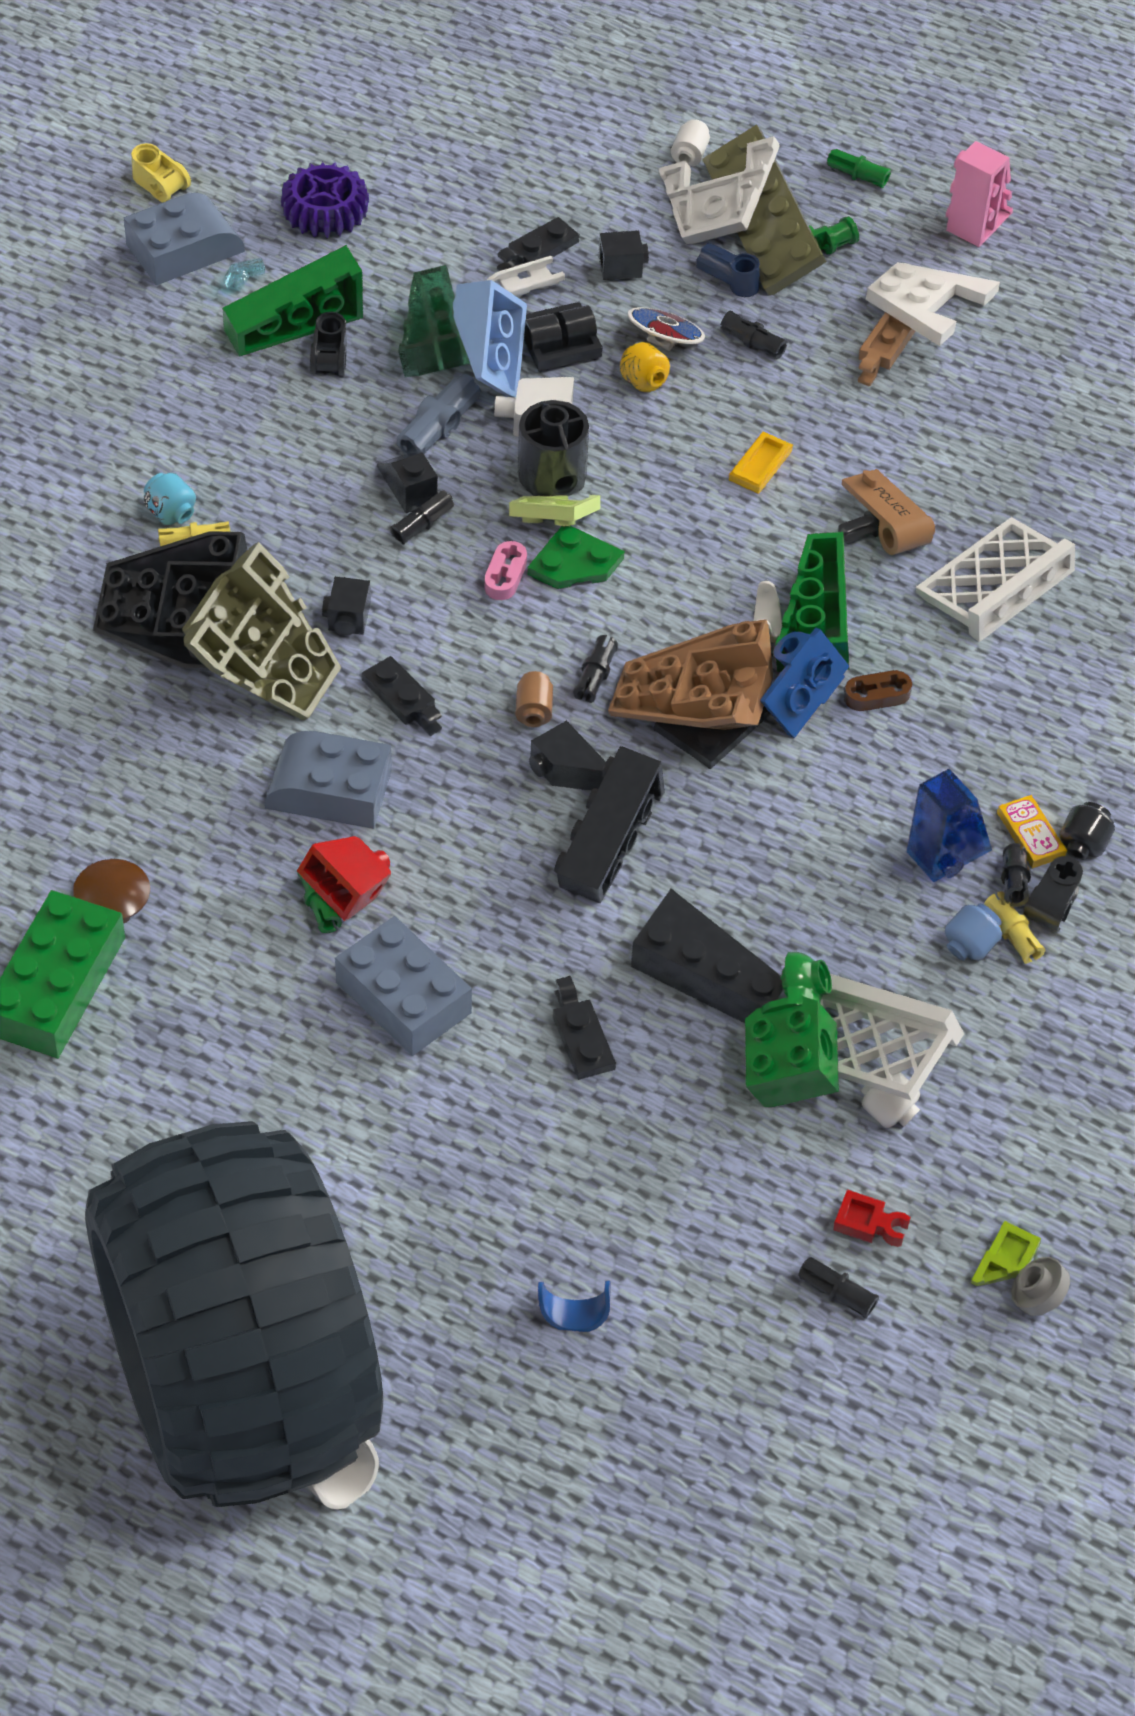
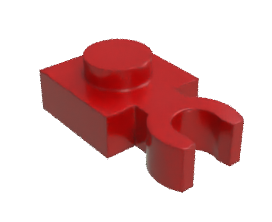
(865, 1216)

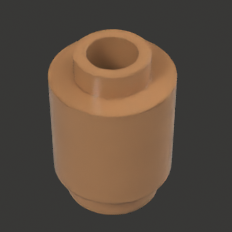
(534, 699)

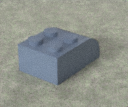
(180, 237)
(331, 778)

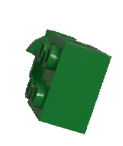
(793, 1039)

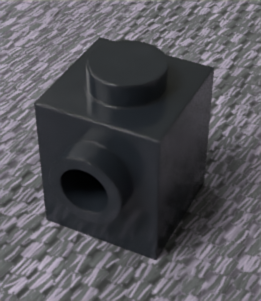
(622, 255)
(347, 606)

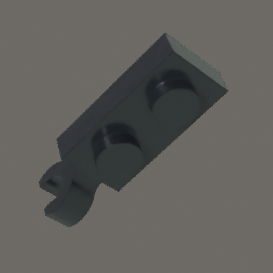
(541, 242)
(403, 694)
(581, 1032)

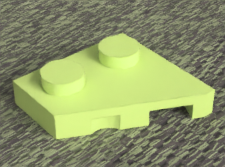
(558, 508)

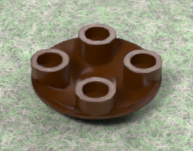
(114, 885)

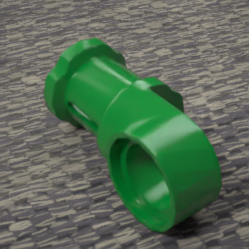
(836, 235)

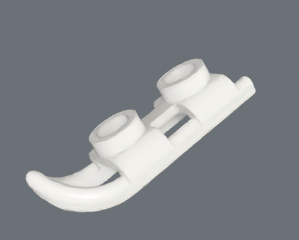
(539, 277)

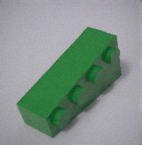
(292, 303)

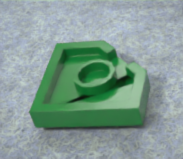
(574, 558)

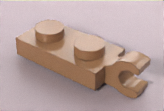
(883, 347)

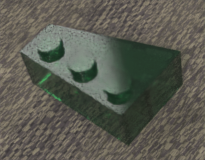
(430, 332)

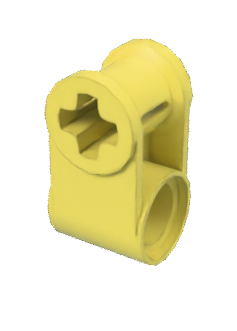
(158, 172)

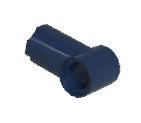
(738, 270)

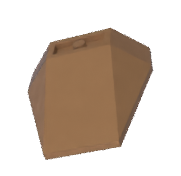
(700, 681)

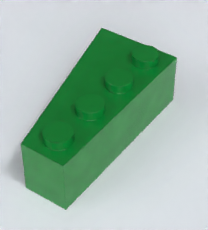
(819, 593)

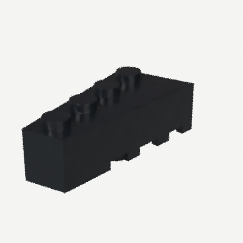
(703, 960)

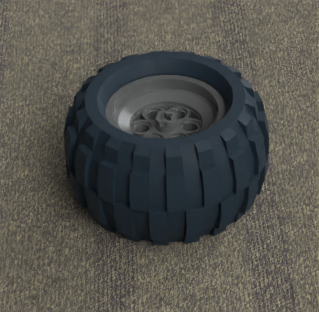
(235, 1313)

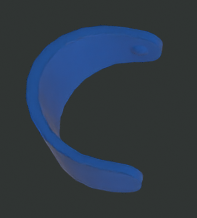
(574, 1314)

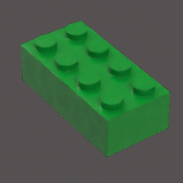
(57, 972)

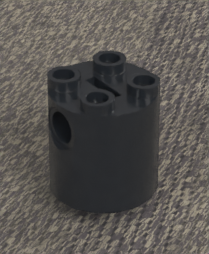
(553, 448)

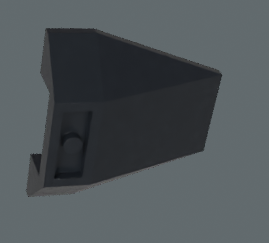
(156, 592)

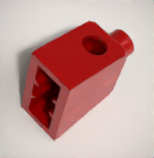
(345, 873)

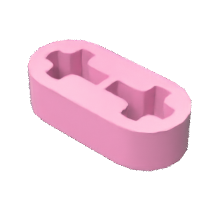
(499, 568)

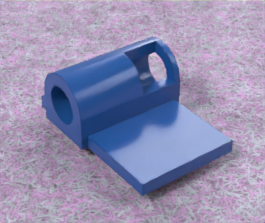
(809, 678)

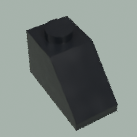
(410, 479)
(566, 759)

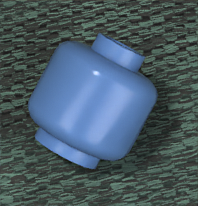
(973, 932)

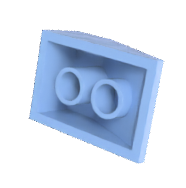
(492, 333)

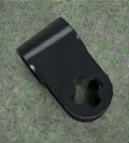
(329, 344)
(1055, 893)

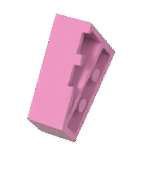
(979, 194)

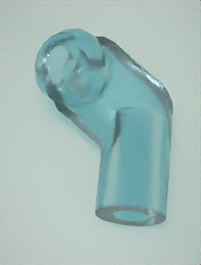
(240, 272)

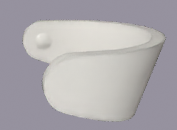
(769, 608)
(350, 1482)

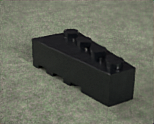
(610, 823)

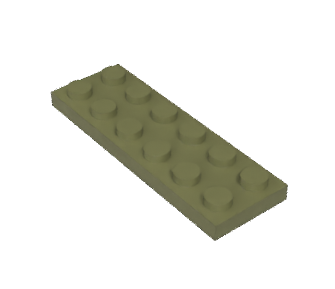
(777, 227)

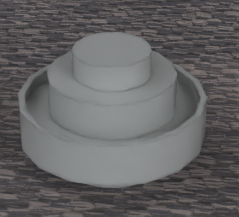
(1040, 1286)

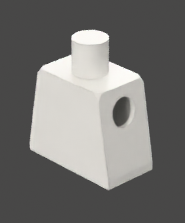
(531, 392)

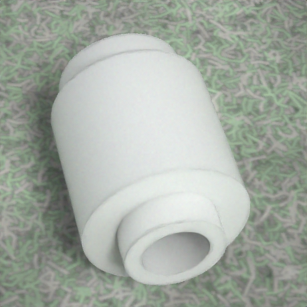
(691, 142)

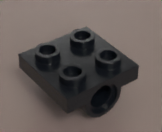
(562, 336)

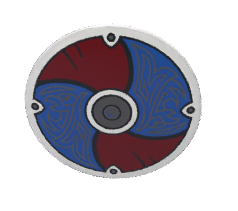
(665, 328)

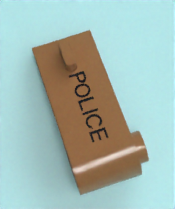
(901, 522)

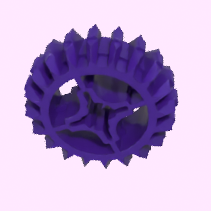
(324, 199)

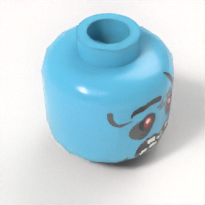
(169, 498)

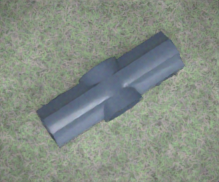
(439, 415)

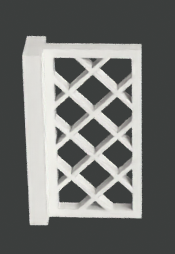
(1017, 589)
(891, 1011)

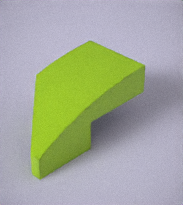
(1007, 1255)

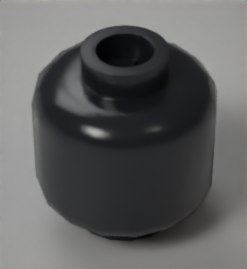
(1087, 830)

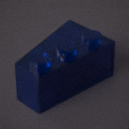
(946, 827)

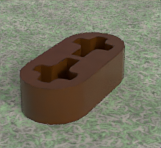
(877, 690)

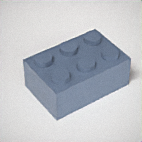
(403, 985)

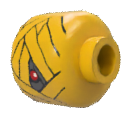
(644, 367)

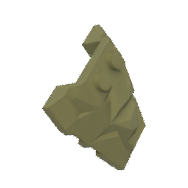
(259, 636)

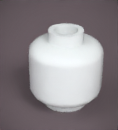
(889, 1108)

